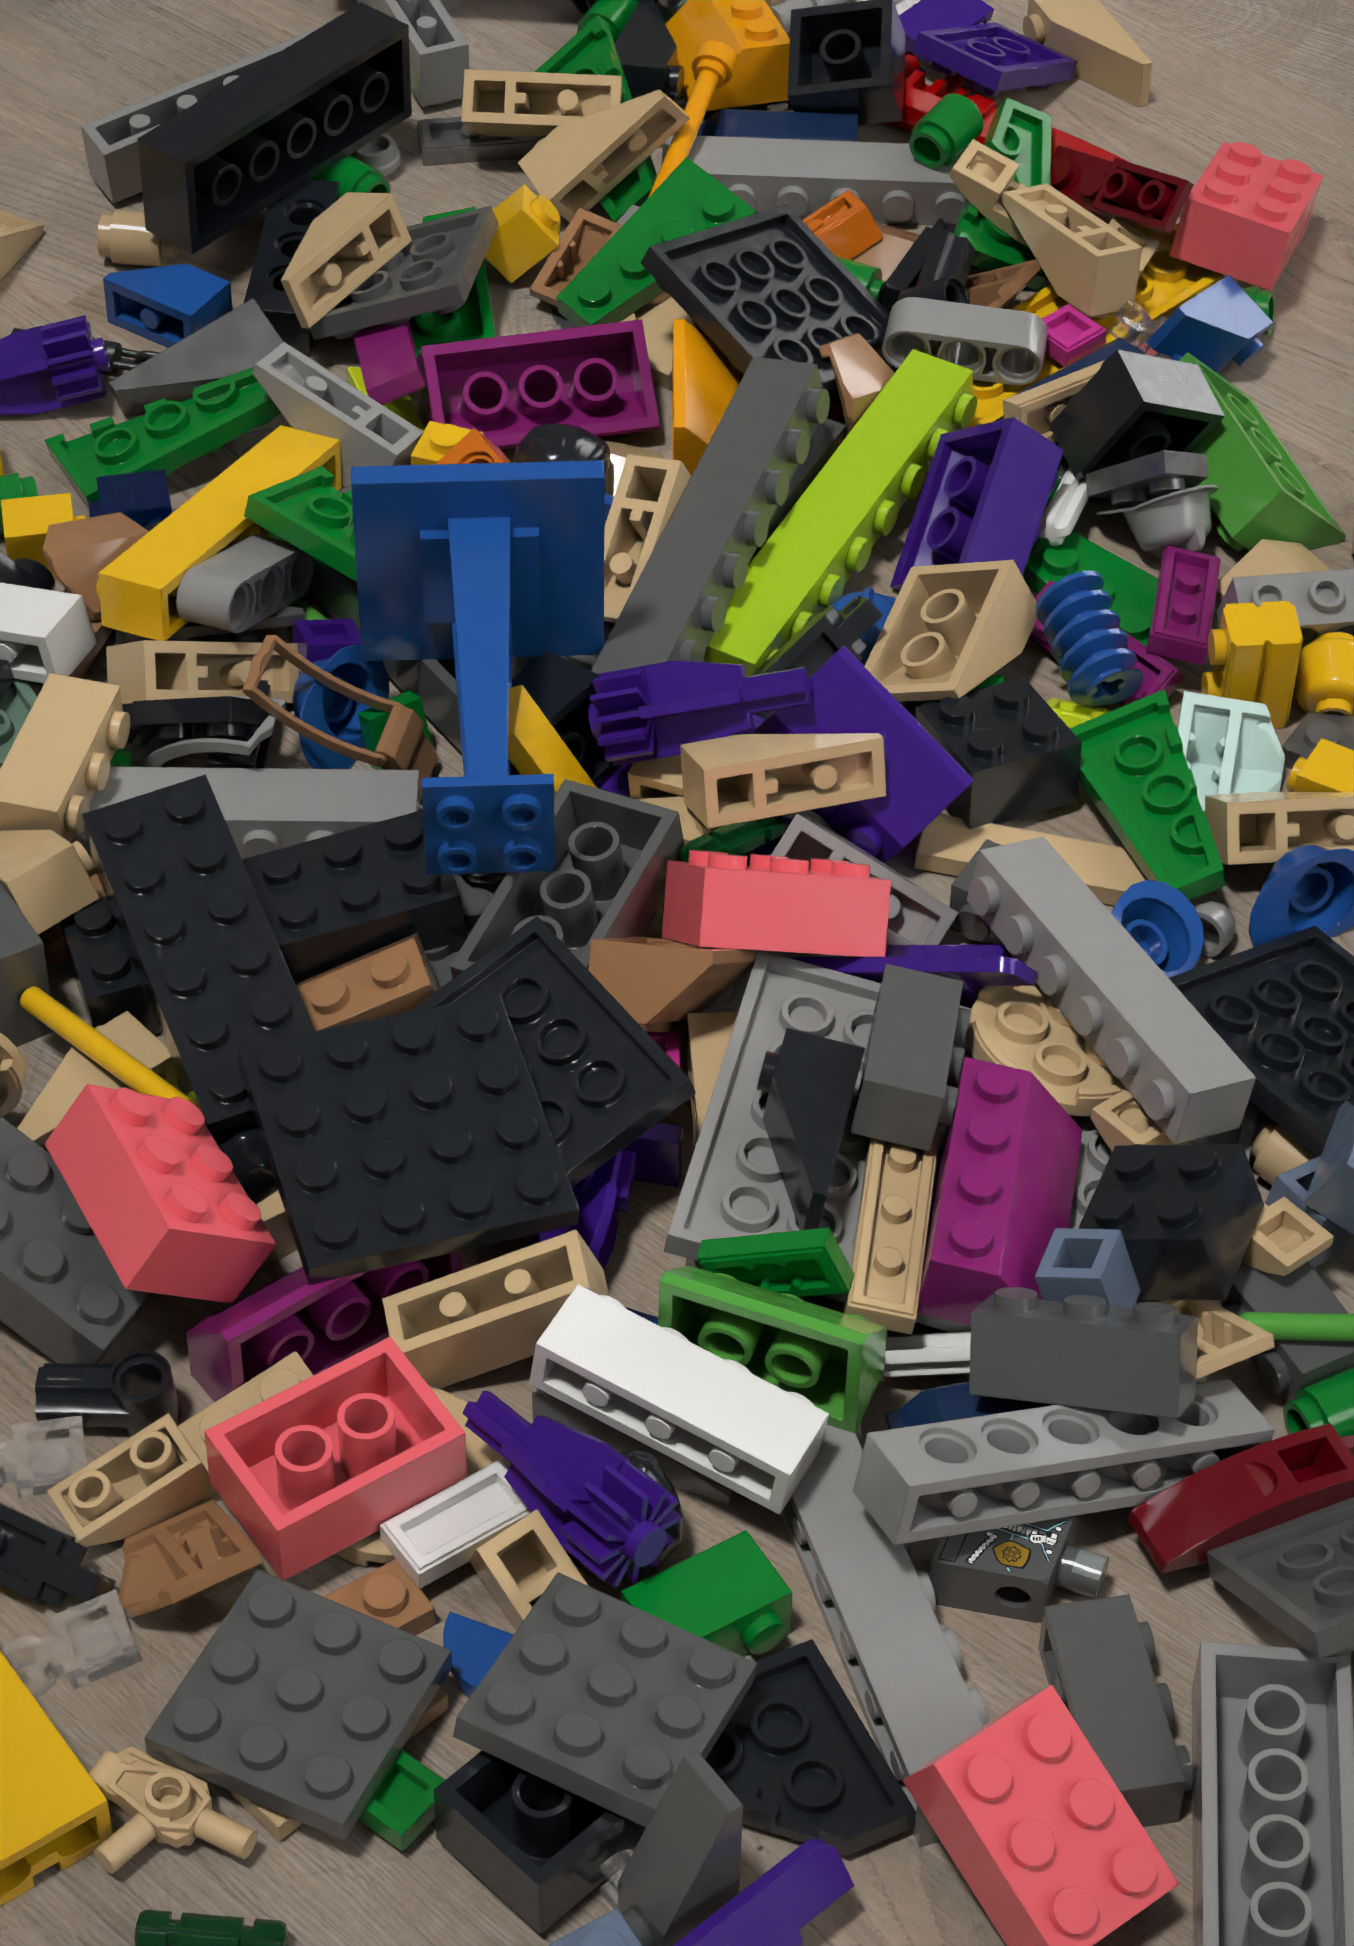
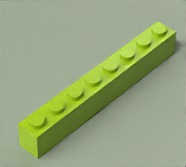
(845, 510)

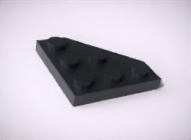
(807, 1759)

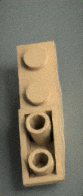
(159, 1467)

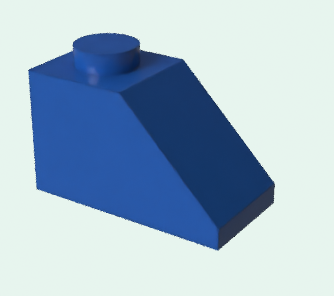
(165, 301)
(1214, 327)

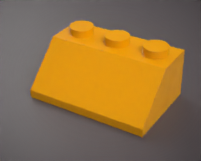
(753, 35)
(700, 392)

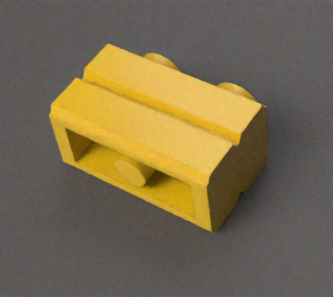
(1256, 656)

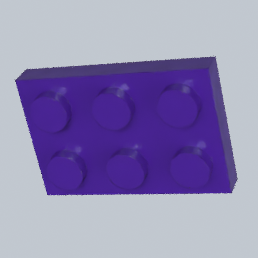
(993, 57)

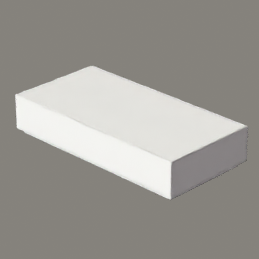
(453, 1524)

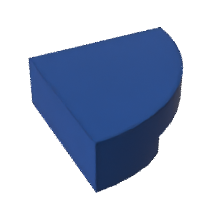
(473, 1649)

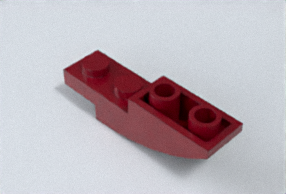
(1120, 189)
(1245, 1496)

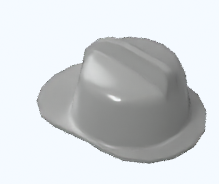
(1172, 520)

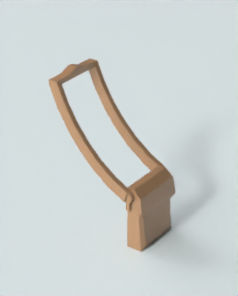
(401, 743)

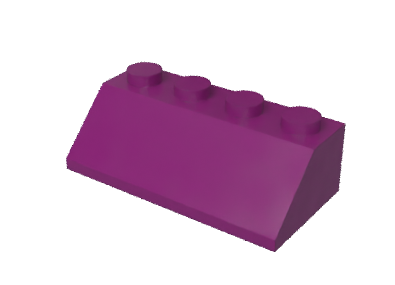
(562, 376)
(998, 1189)
(289, 1315)

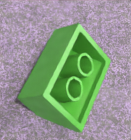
(779, 1338)

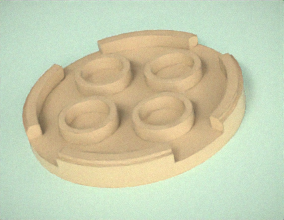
(1030, 1033)

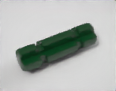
(738, 837)
(196, 1929)

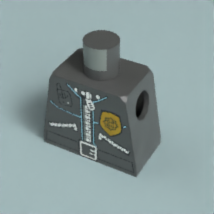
(1014, 1569)

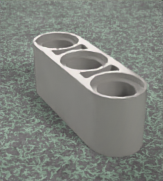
(991, 341)
(244, 584)

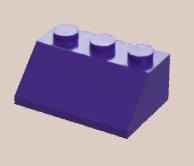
(981, 498)
(918, 770)

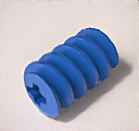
(1088, 640)

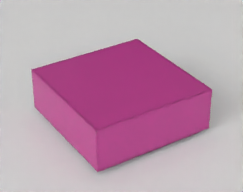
(1072, 335)

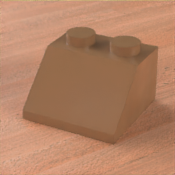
(664, 977)
(370, 986)

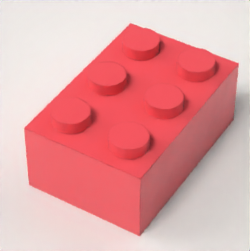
(1246, 214)
(776, 904)
(159, 1194)
(335, 1457)
(1040, 1828)

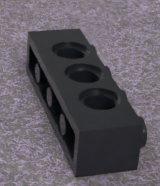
(280, 238)

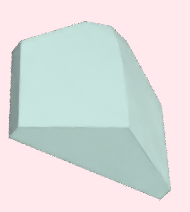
(1229, 745)

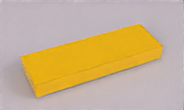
(535, 744)

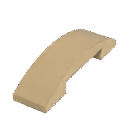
(986, 174)
(1283, 1234)

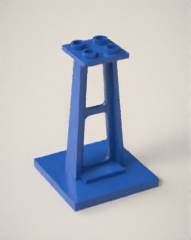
(478, 573)

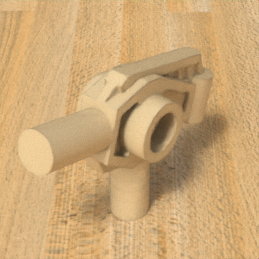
(163, 1807)

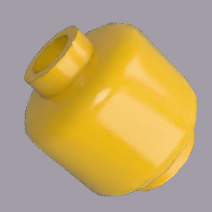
(1327, 675)

